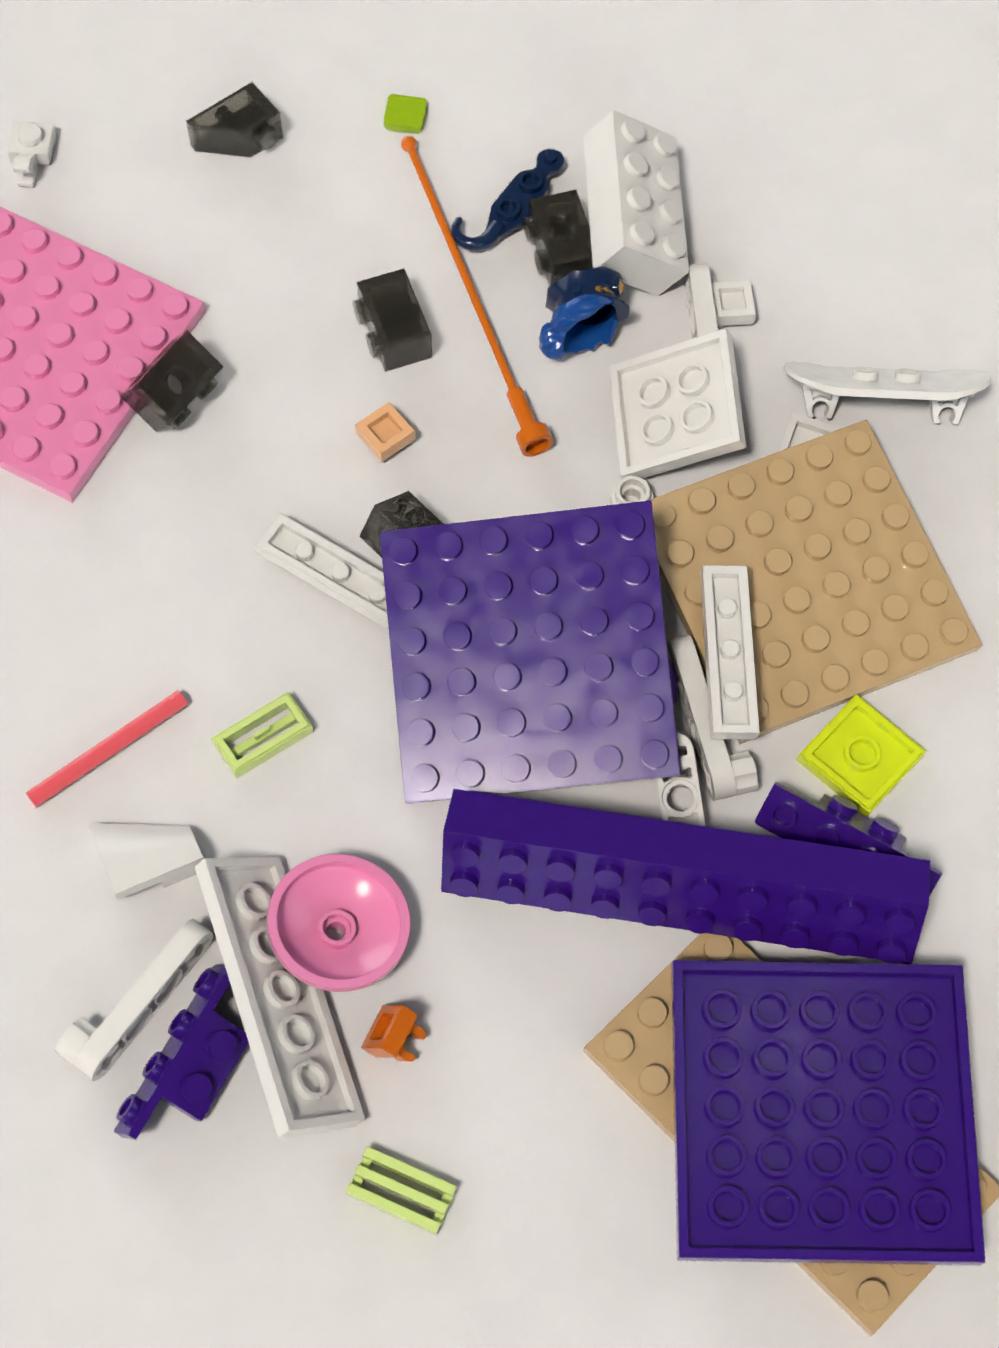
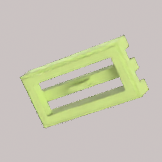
(271, 748)
(364, 1173)

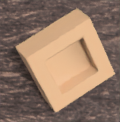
(385, 432)

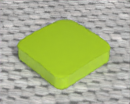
(405, 113)

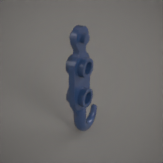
(513, 202)

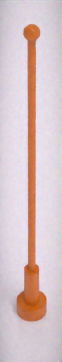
(533, 437)

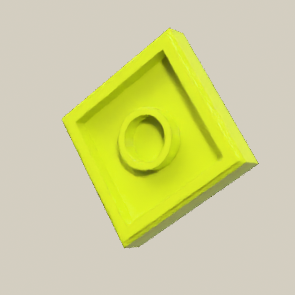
(861, 755)

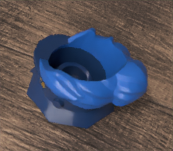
(584, 312)

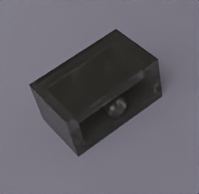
(394, 320)

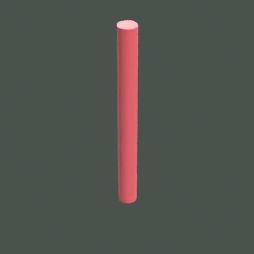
(106, 748)

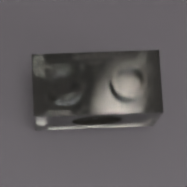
(555, 219)
(150, 393)

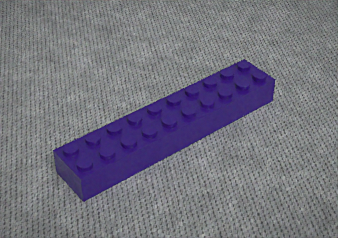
(685, 876)

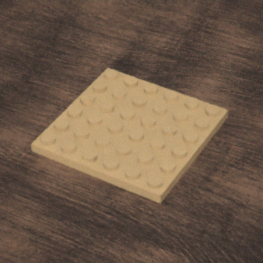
(834, 568)

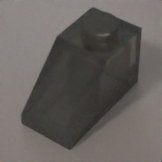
(237, 125)

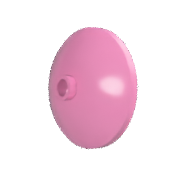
(344, 896)

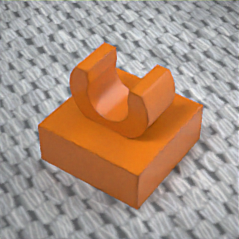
(390, 1031)

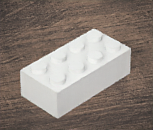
(635, 202)

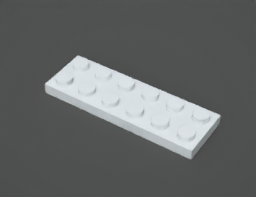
(282, 1016)

